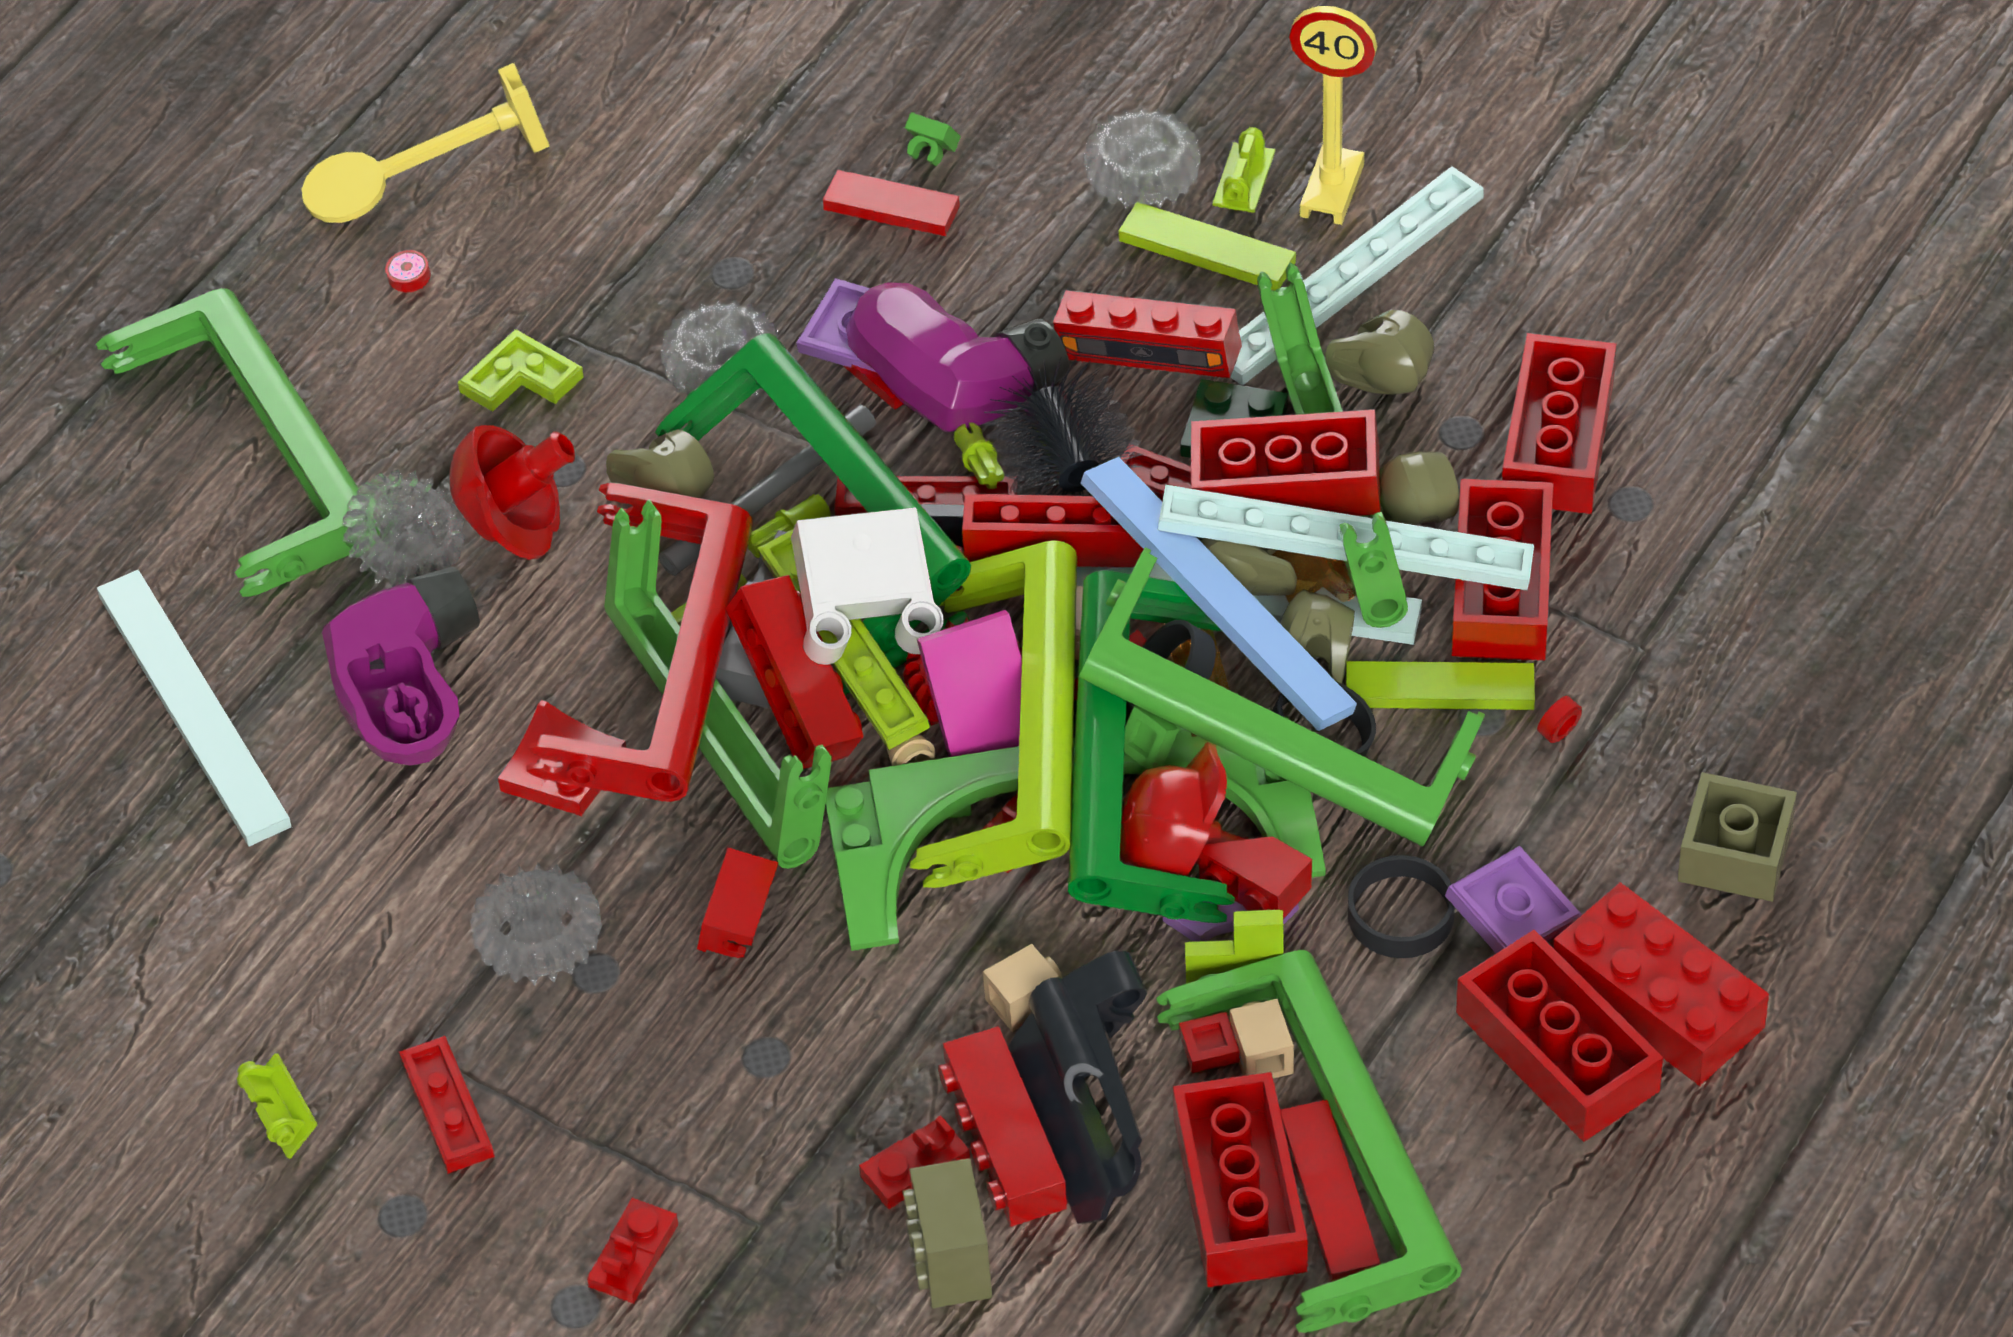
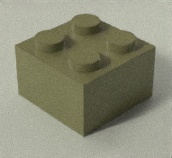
(1737, 836)
(947, 1233)

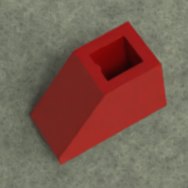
(1258, 872)

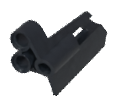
(1055, 1052)

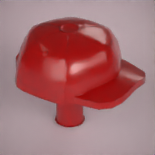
(510, 487)
(1173, 814)

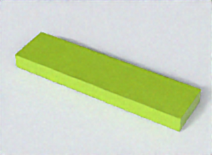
(1205, 245)
(1443, 684)

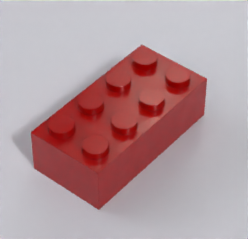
(1561, 417)
(1292, 460)
(1495, 618)
(1664, 983)
(1559, 1035)
(1240, 1179)

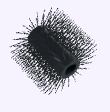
(1060, 434)

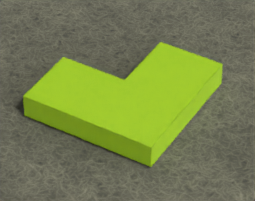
(516, 363)
(1256, 938)

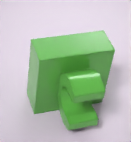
(930, 133)
(1149, 738)

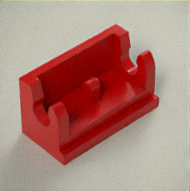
(736, 903)

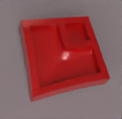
(562, 796)

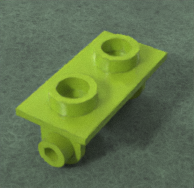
(1244, 173)
(278, 1102)

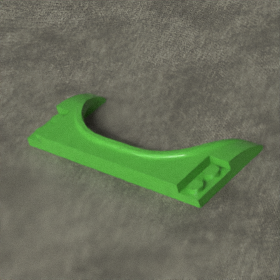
(886, 819)

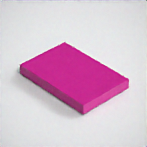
(975, 683)

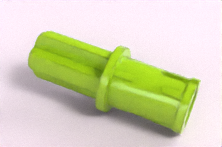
(978, 455)
(785, 521)

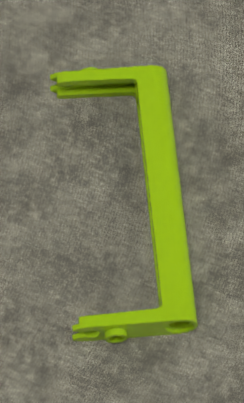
(1043, 820)

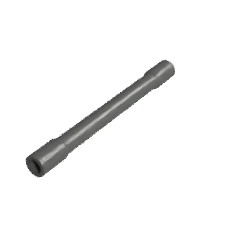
(684, 553)

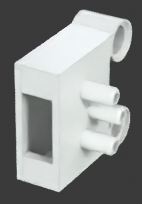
(862, 570)

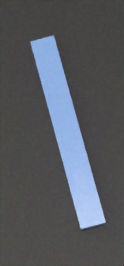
(1221, 596)

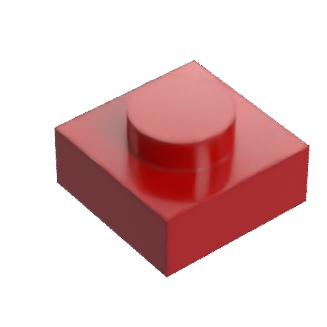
(1209, 1042)

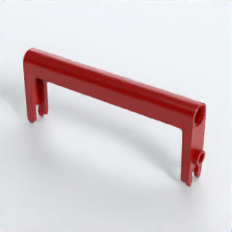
(668, 764)

